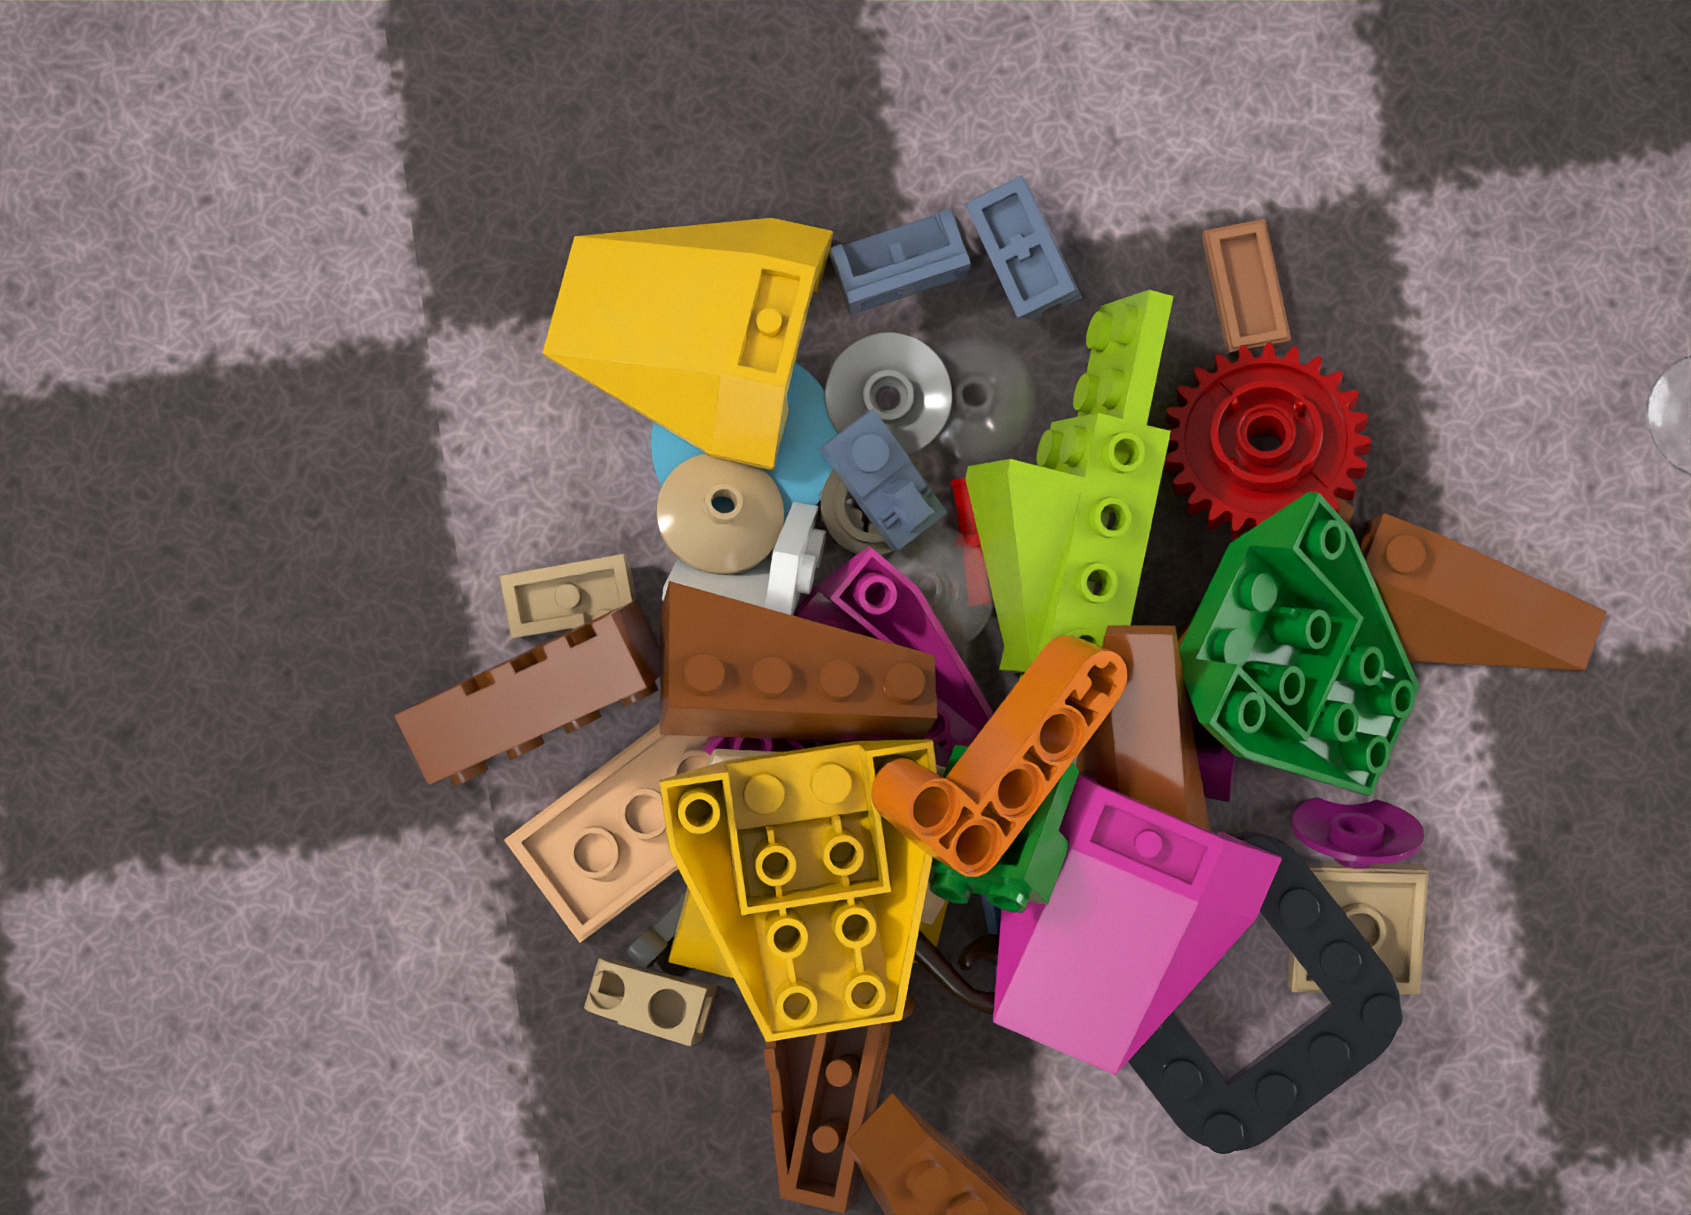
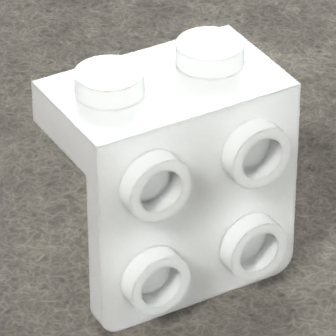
(777, 579)

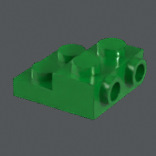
(1029, 864)

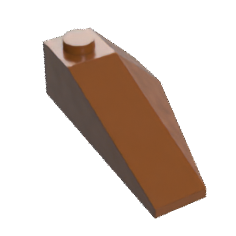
(1148, 735)

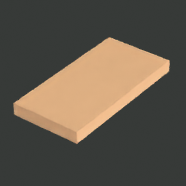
(608, 833)

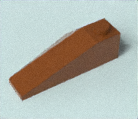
(1470, 607)

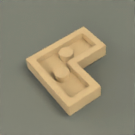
(566, 594)

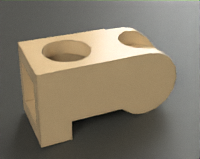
(651, 1000)

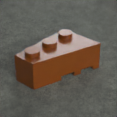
(820, 1097)
(920, 1170)

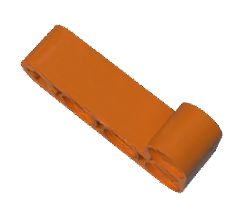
(1010, 763)

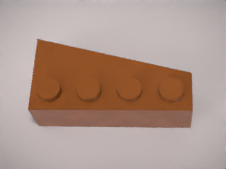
(784, 677)

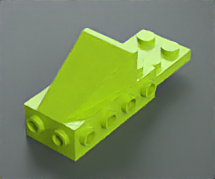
(1049, 521)

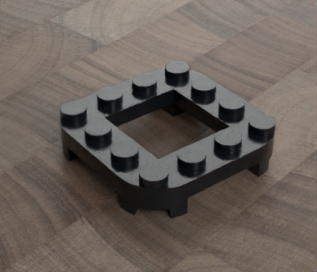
(1310, 1059)

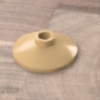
(713, 539)

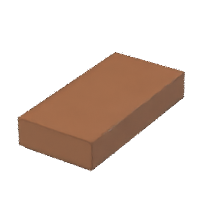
(1246, 286)

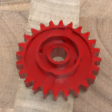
(1273, 399)

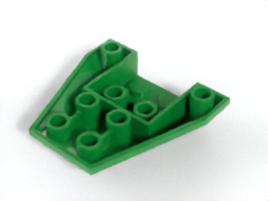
(1299, 652)

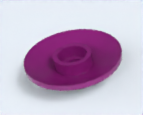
(1358, 832)

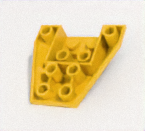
(693, 326)
(804, 881)

